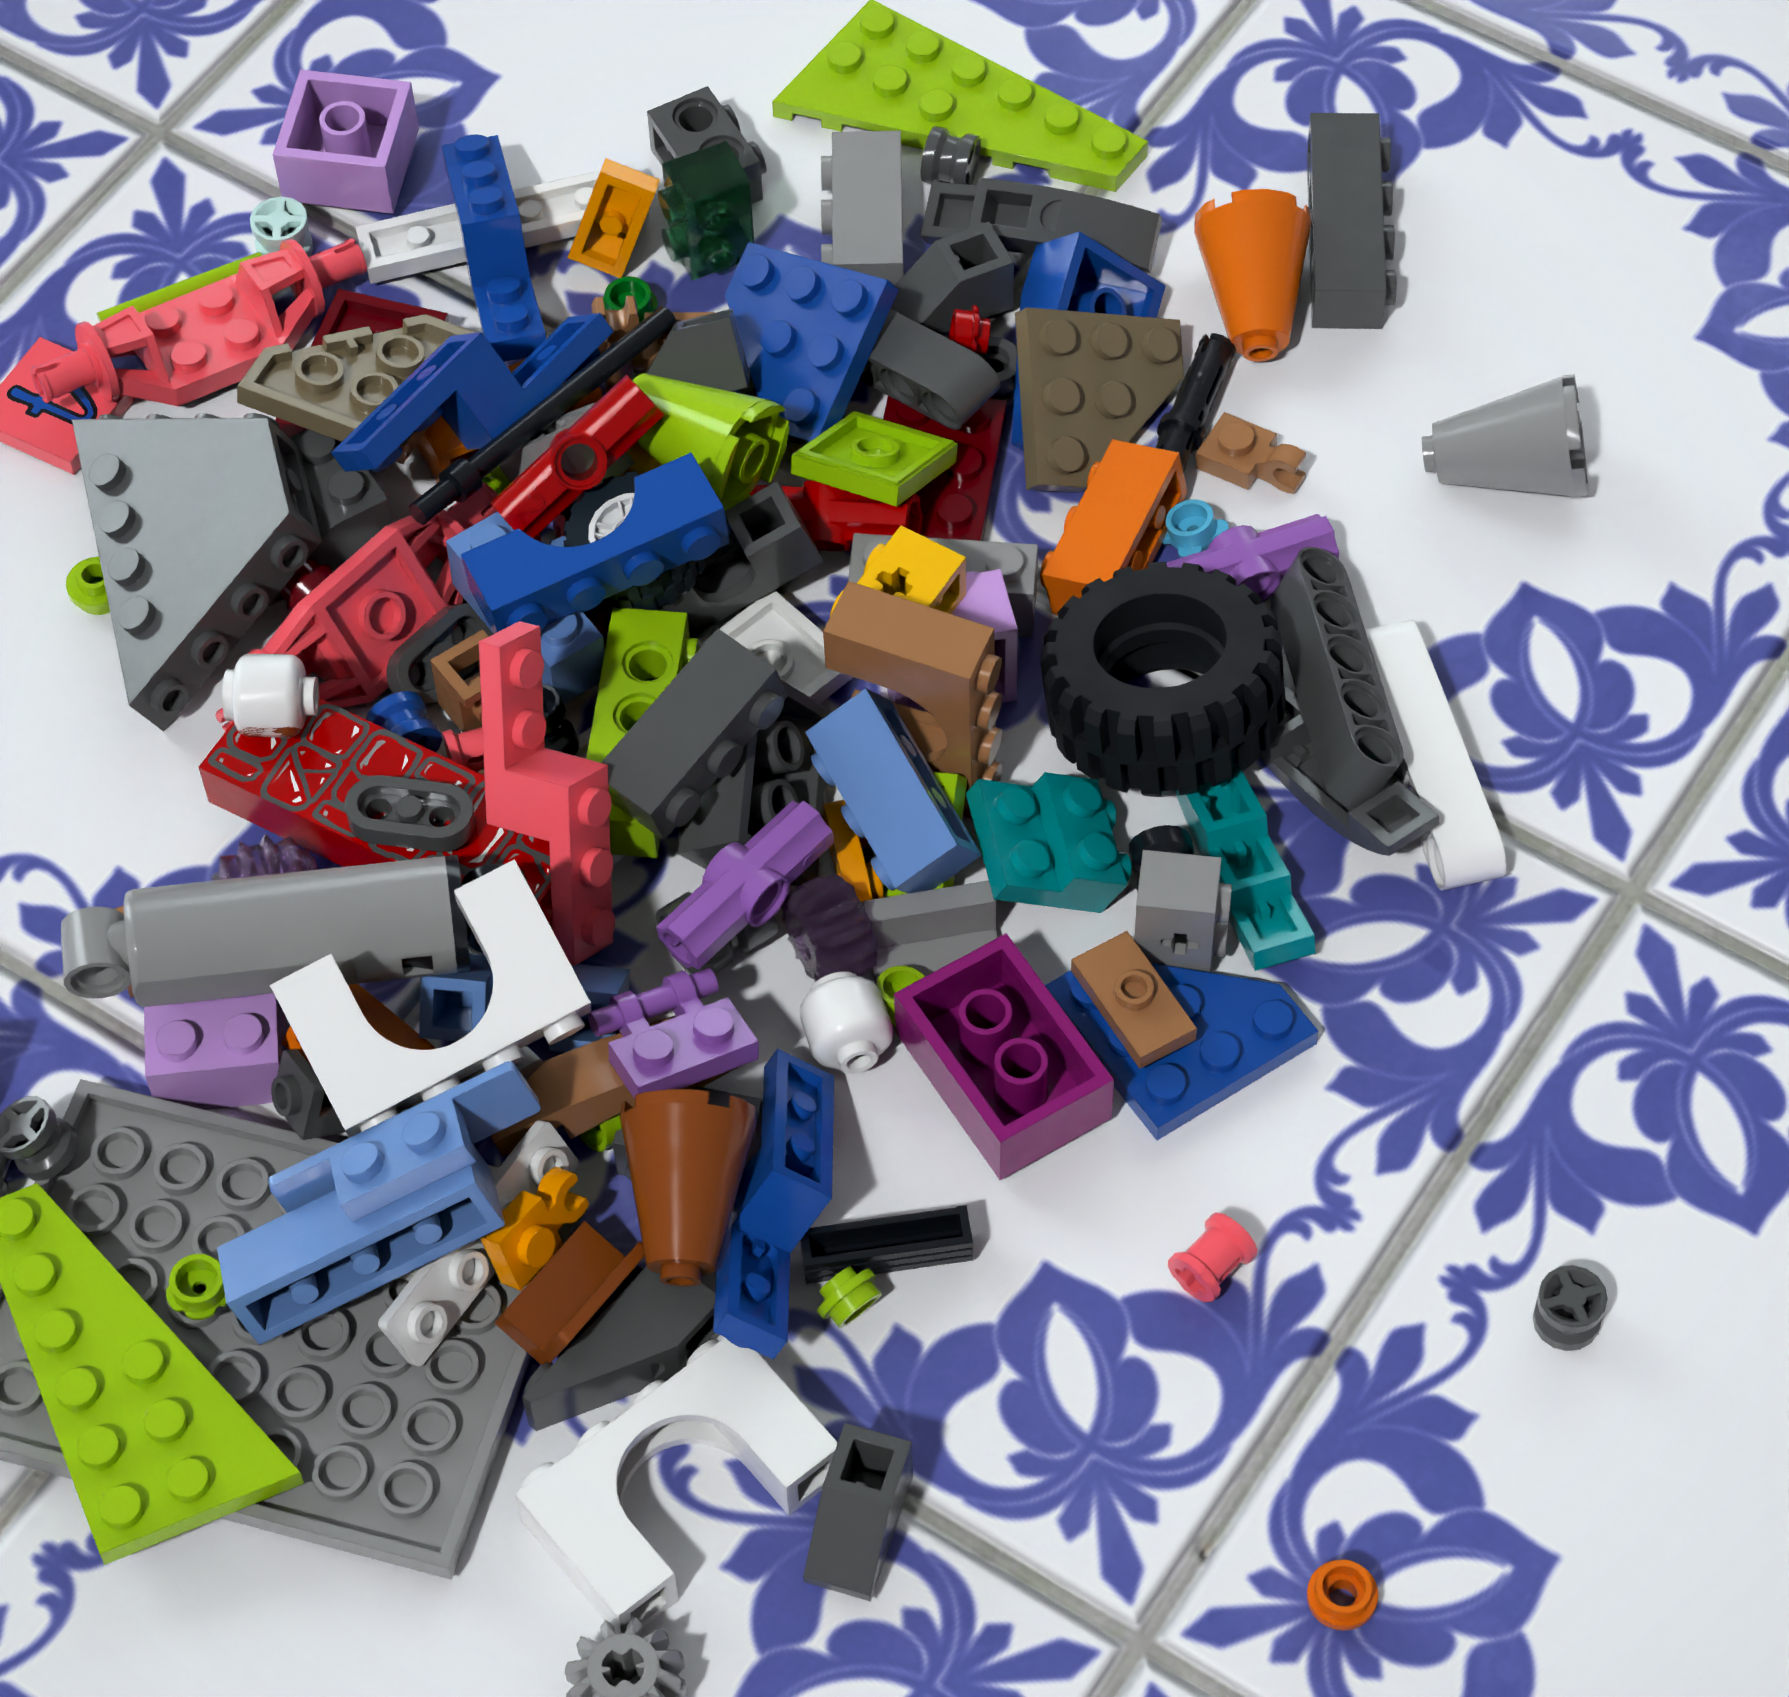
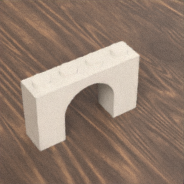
(530, 999)
(718, 1400)

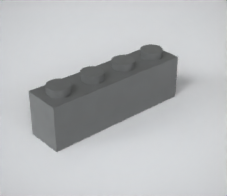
(1348, 221)

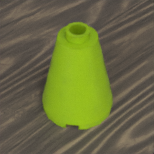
(728, 432)

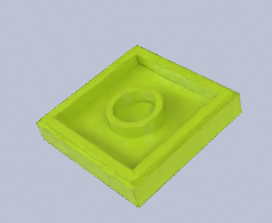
(874, 458)

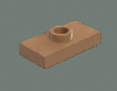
(1133, 999)

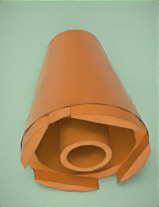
(1255, 266)

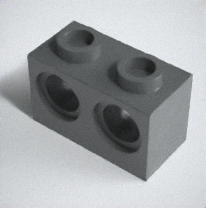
(698, 123)

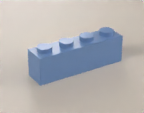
(323, 1259)

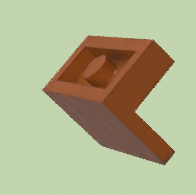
(566, 1293)

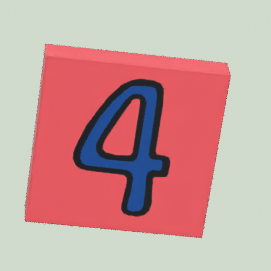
(43, 427)

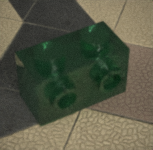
(706, 210)

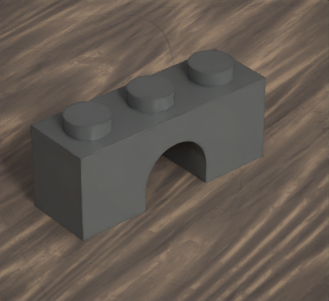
(764, 552)

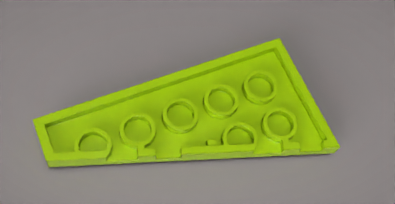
(908, 78)
(132, 1407)

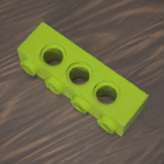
(637, 648)

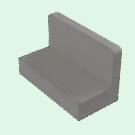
(932, 926)

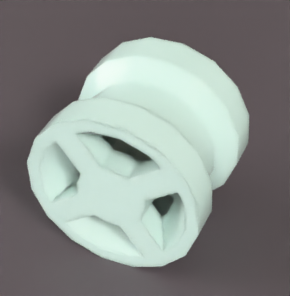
(278, 221)

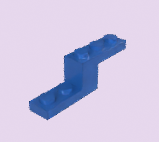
(494, 246)
(471, 391)
(776, 1204)

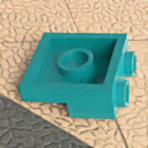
(1049, 842)

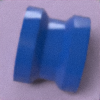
(406, 716)

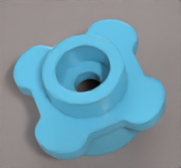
(1192, 527)

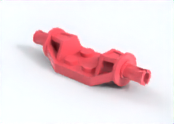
(205, 335)
(374, 604)

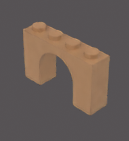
(934, 661)

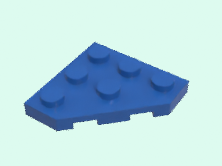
(806, 332)
(1240, 1037)

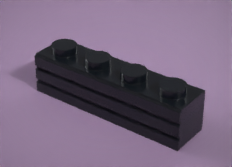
(888, 1244)

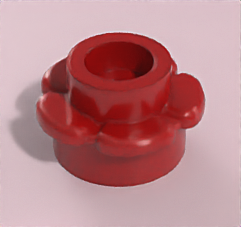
(970, 330)

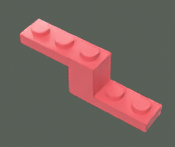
(546, 791)

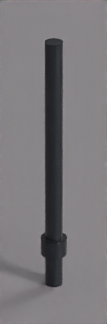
(465, 476)

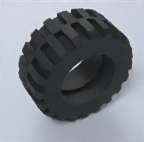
(1171, 733)

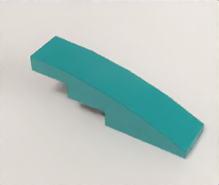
(1263, 912)

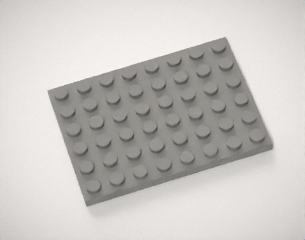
(382, 1445)

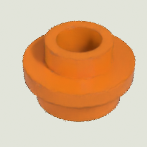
(1346, 1576)

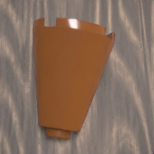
(685, 1176)

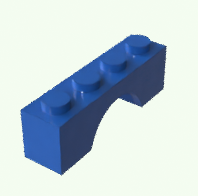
(536, 583)

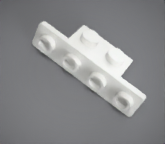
(448, 1285)

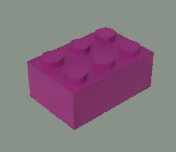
(1003, 1056)

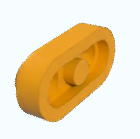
(848, 854)

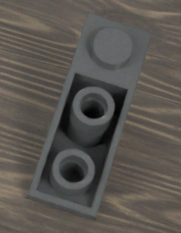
(629, 1345)

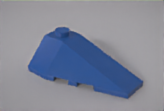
(1083, 277)

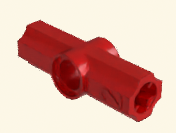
(607, 428)
(837, 514)

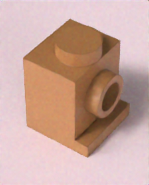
(457, 697)

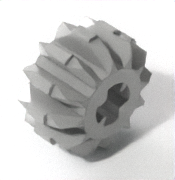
(624, 1657)

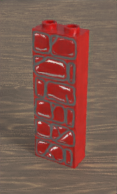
(302, 785)

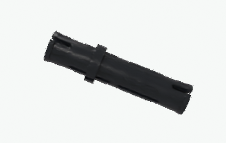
(1183, 426)

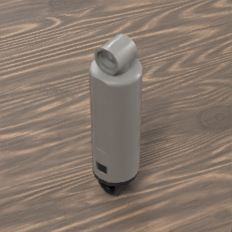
(257, 929)

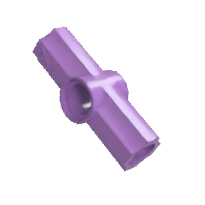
(1265, 556)
(745, 884)

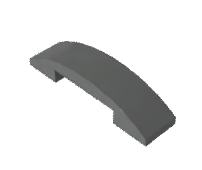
(1377, 825)

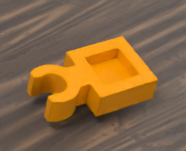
(533, 1227)

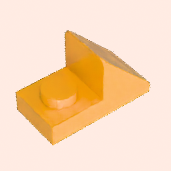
(613, 218)

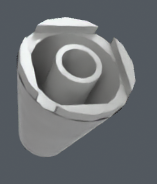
(1514, 443)

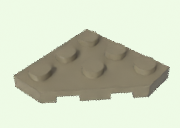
(343, 379)
(1088, 384)

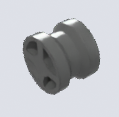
(950, 157)
(36, 1138)
(1576, 1292)

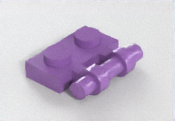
(679, 1050)

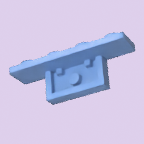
(411, 1146)

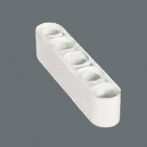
(1436, 762)

